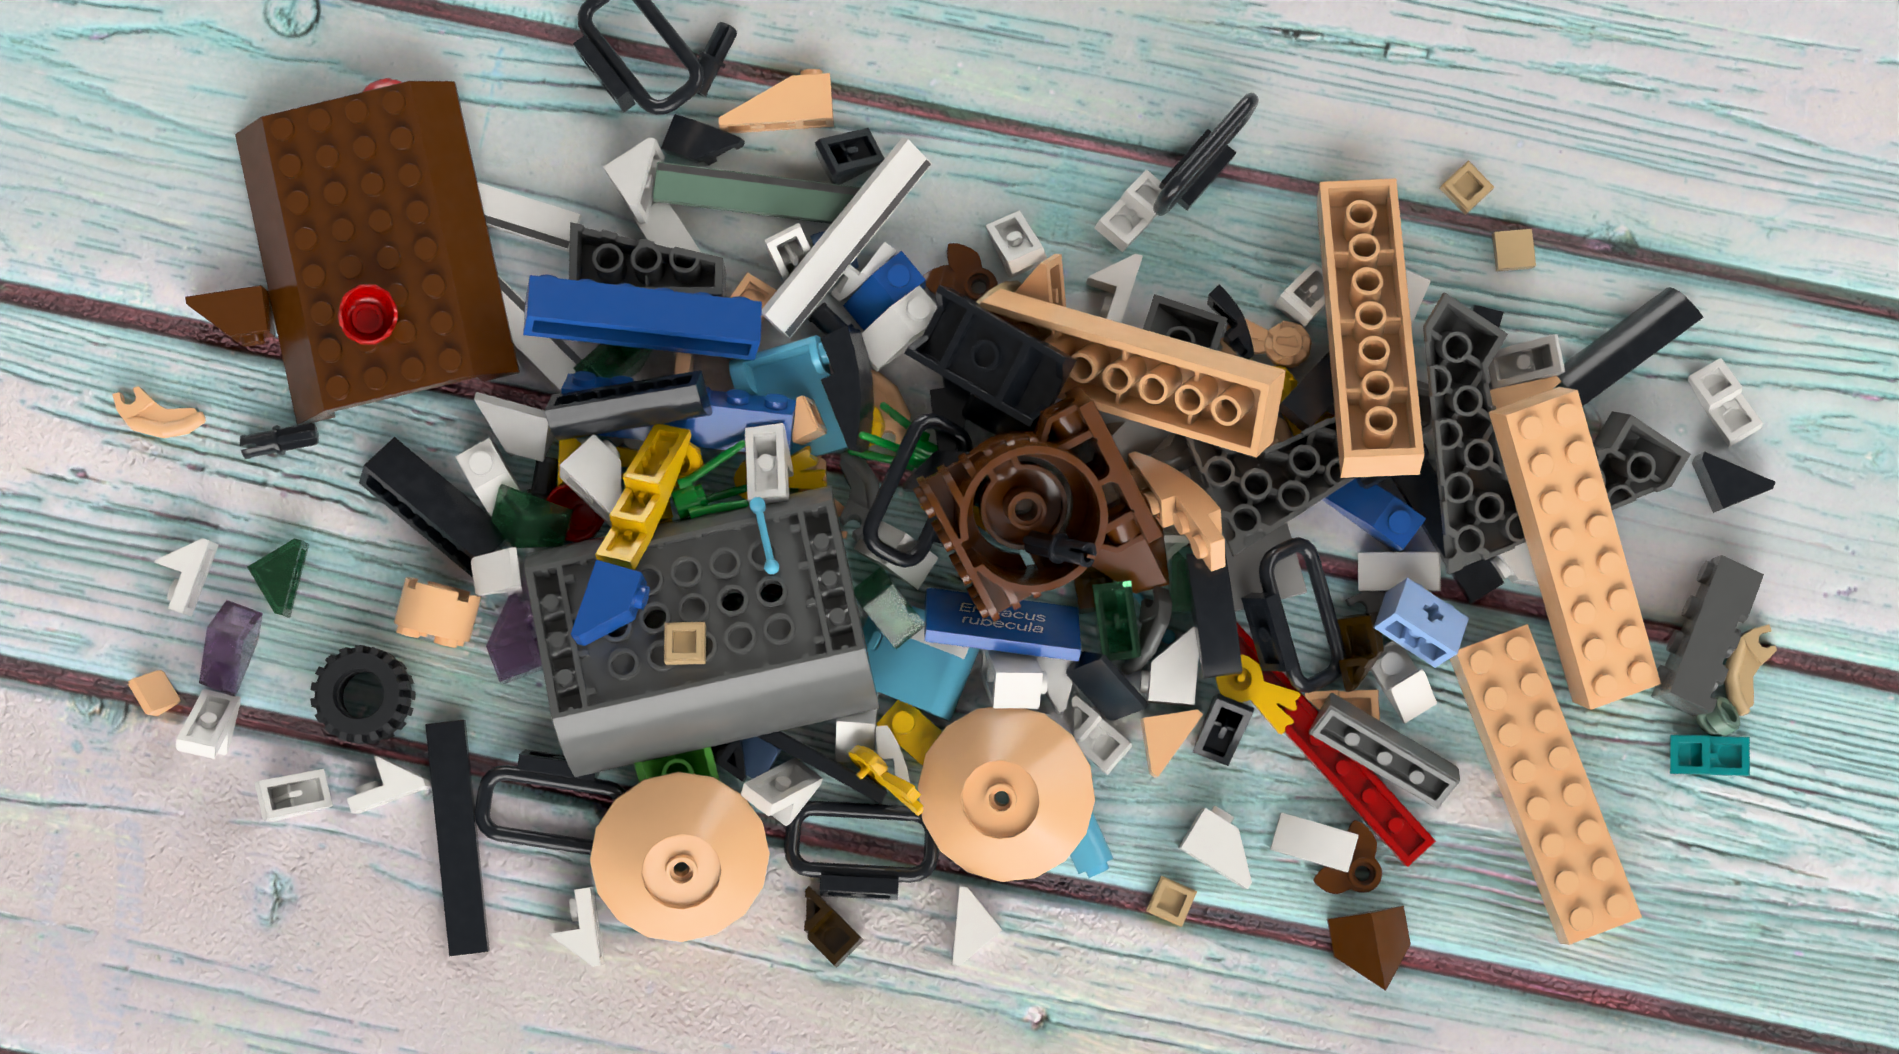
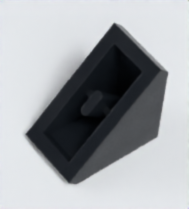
(848, 155)
(1726, 482)
(1222, 729)

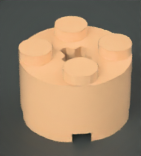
(436, 611)

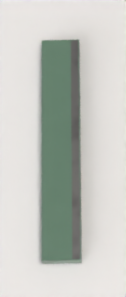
(750, 193)

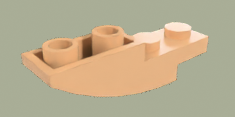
(1182, 503)

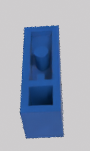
(1377, 514)

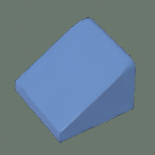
(759, 756)

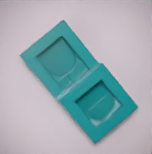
(1709, 755)

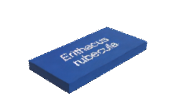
(1030, 630)

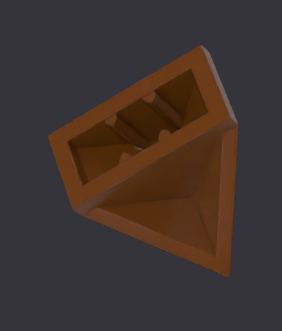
(1141, 563)
(1371, 942)

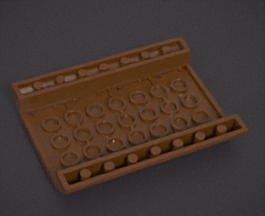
(385, 198)

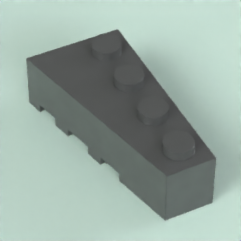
(642, 263)
(1707, 636)

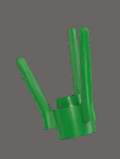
(921, 453)
(692, 500)

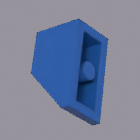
(884, 289)
(609, 601)

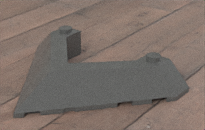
(1284, 478)
(1472, 479)

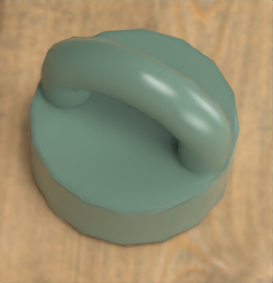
(1722, 721)

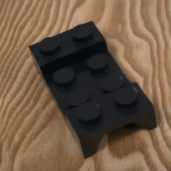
(991, 357)

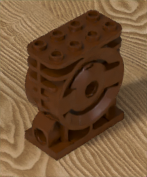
(1001, 576)

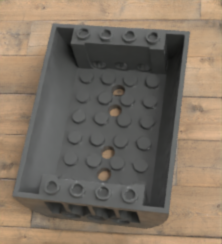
(764, 662)

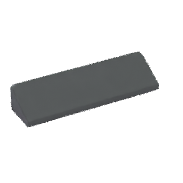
(1385, 751)

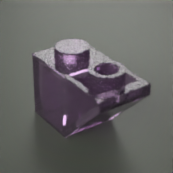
(513, 642)
(229, 647)

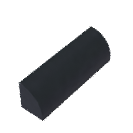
(1629, 344)
(628, 405)
(431, 504)

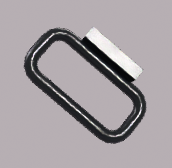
(615, 74)
(1204, 160)
(891, 481)
(1270, 625)
(541, 770)
(857, 879)

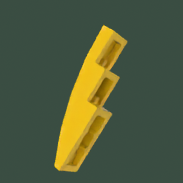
(646, 495)

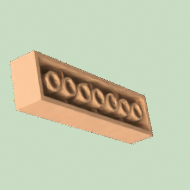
(1369, 329)
(1155, 375)
(1575, 547)
(1544, 786)

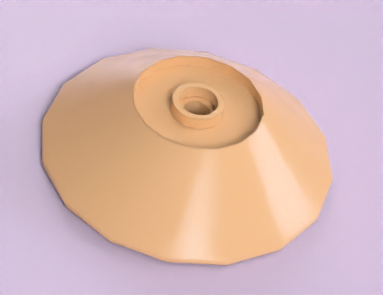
(1028, 760)
(670, 823)

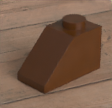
(239, 313)

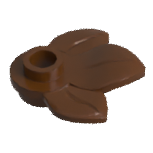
(961, 272)
(1338, 881)

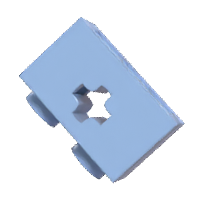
(1421, 622)

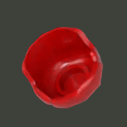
(367, 314)
(584, 521)

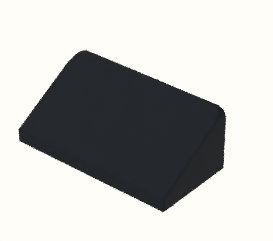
(1105, 686)

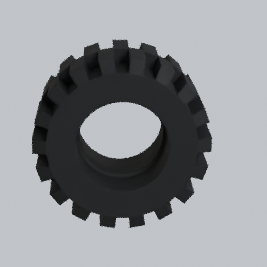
(331, 687)

